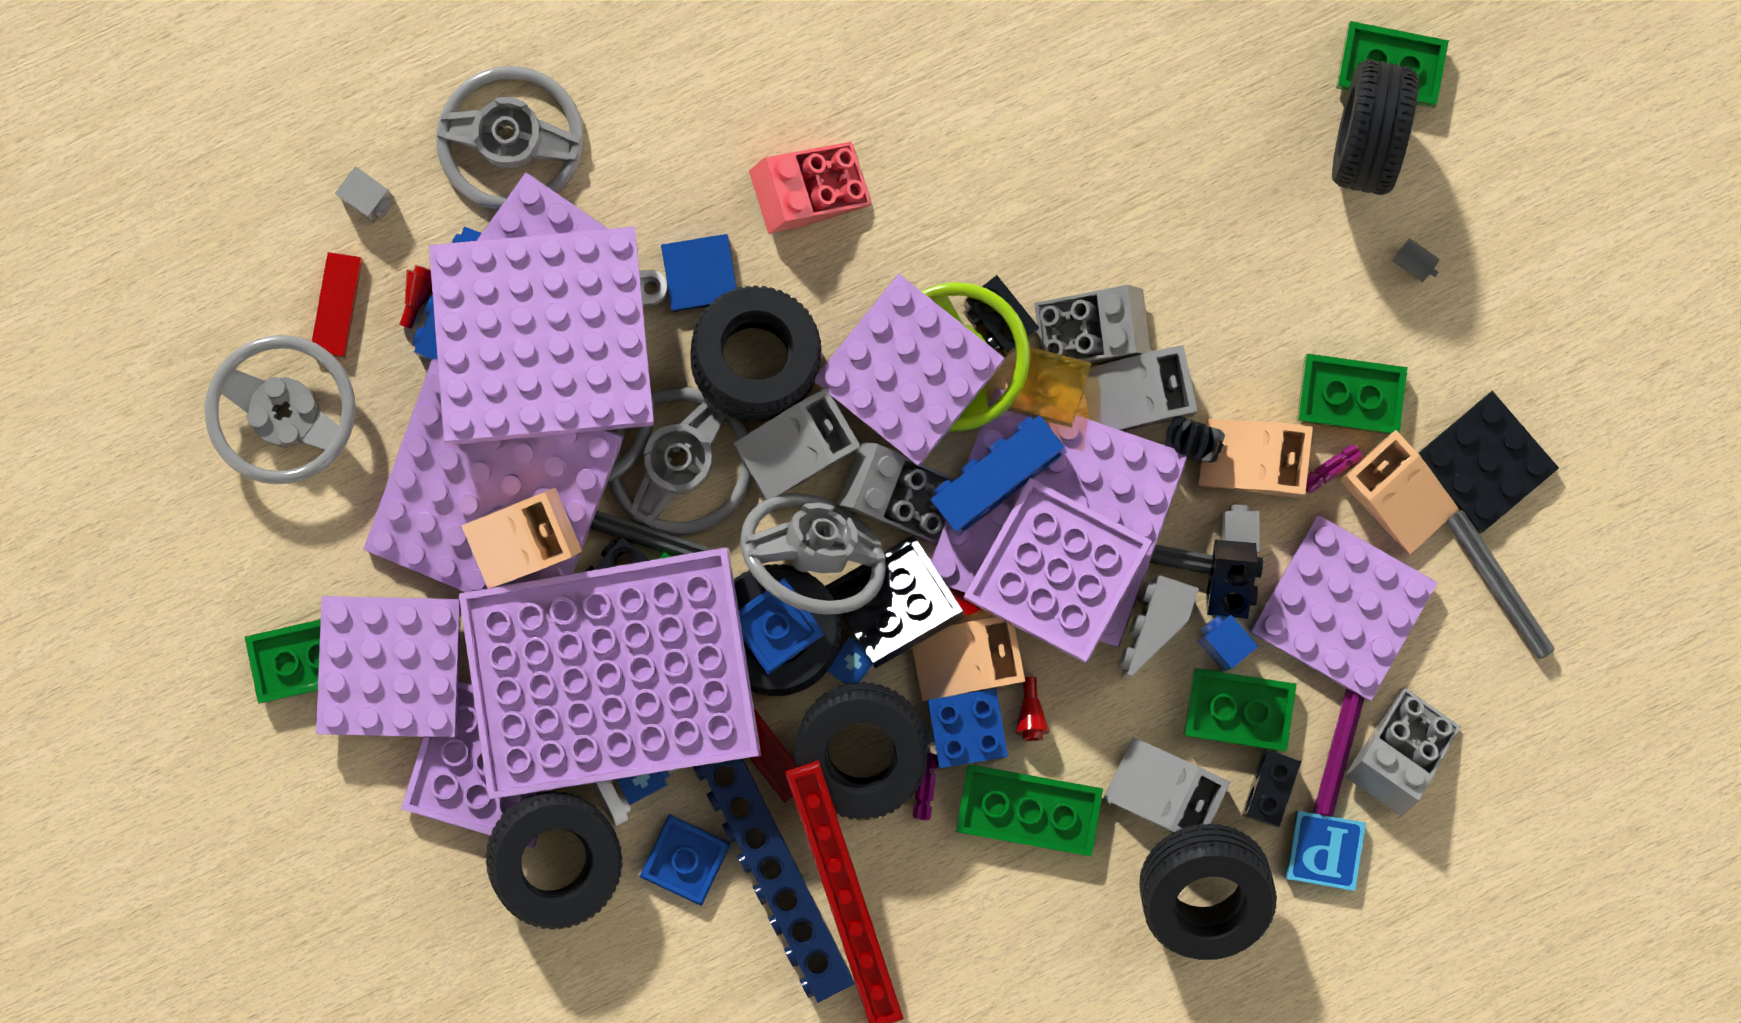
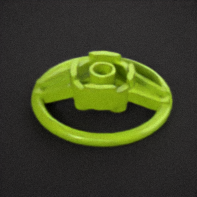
(978, 411)

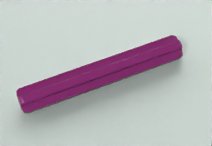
(1338, 753)

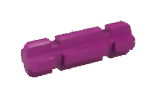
(1333, 467)
(925, 791)

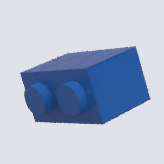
(1226, 642)

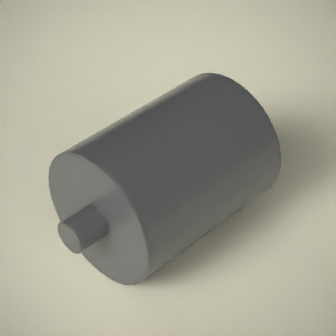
(1416, 260)

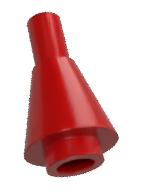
(416, 293)
(1031, 720)

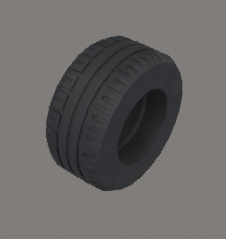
(1375, 127)
(764, 310)
(810, 663)
(875, 706)
(578, 899)
(1215, 929)

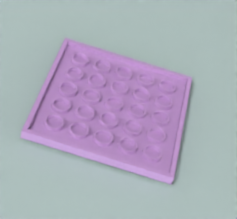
(540, 336)
(1103, 470)
(446, 486)

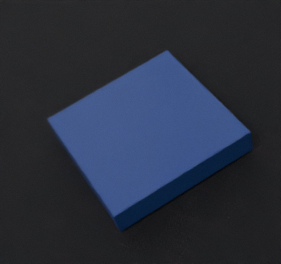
(698, 271)
(776, 629)
(685, 859)

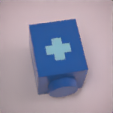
(850, 663)
(642, 786)

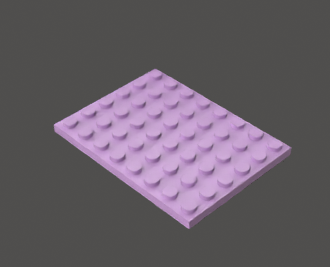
(609, 674)

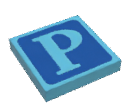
(1325, 850)

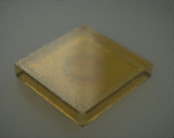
(1052, 388)

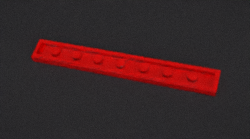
(844, 893)

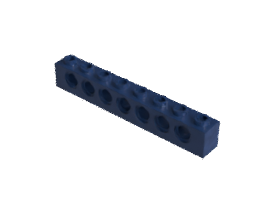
(837, 974)

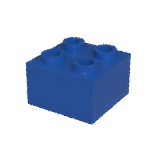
(967, 728)

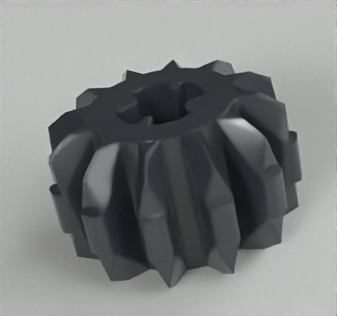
(1195, 439)

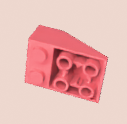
(809, 186)

